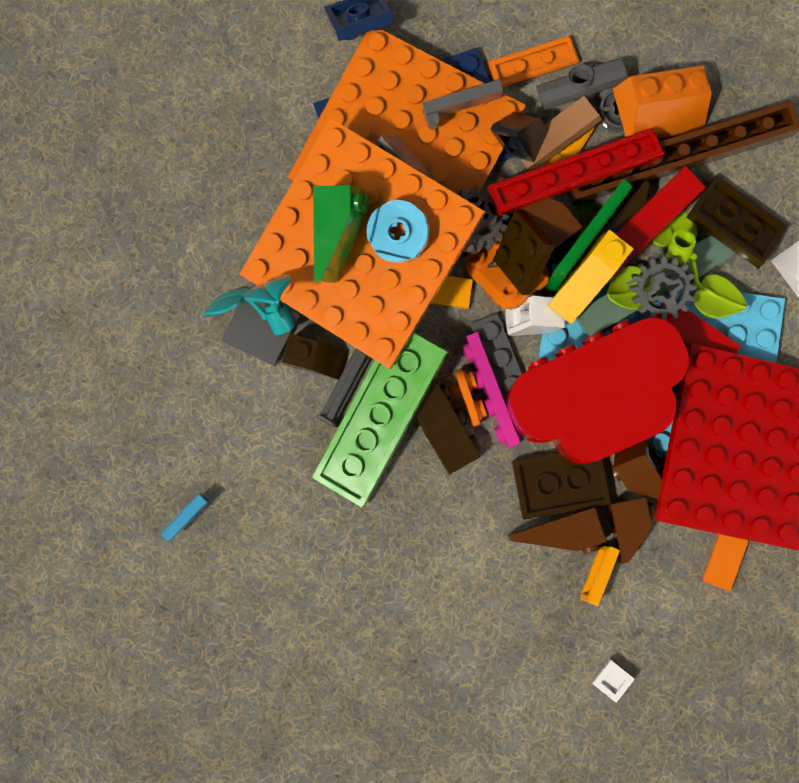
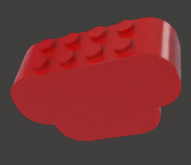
(603, 392)

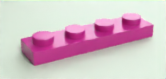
(485, 379)

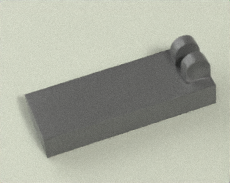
(459, 101)

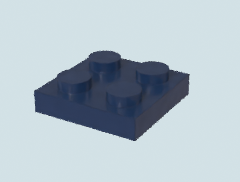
(358, 16)

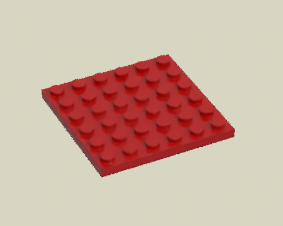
(734, 450)

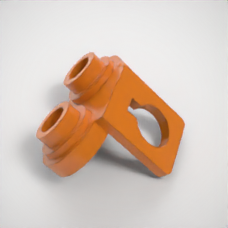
(466, 385)

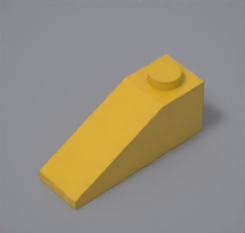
(590, 276)

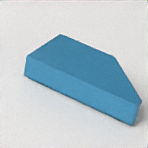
(185, 517)

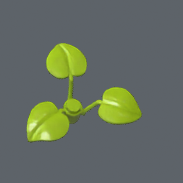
(715, 295)

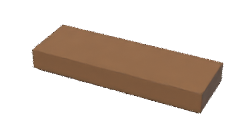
(565, 129)

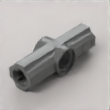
(581, 82)

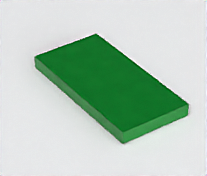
(588, 237)

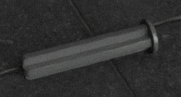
(343, 388)

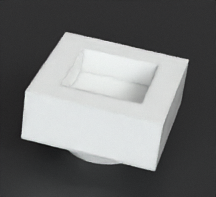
(612, 680)

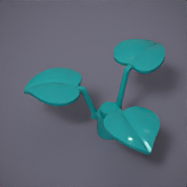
(268, 292)

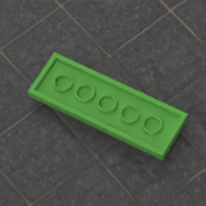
(379, 420)

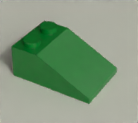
(336, 223)

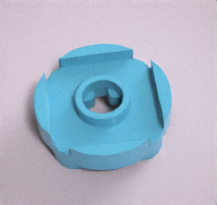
(389, 216)

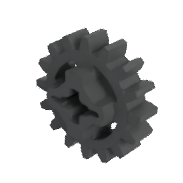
(490, 222)
(652, 293)

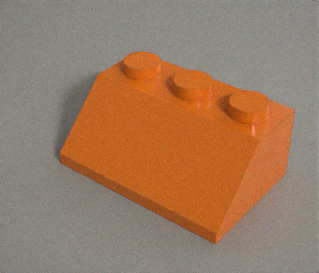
(666, 101)

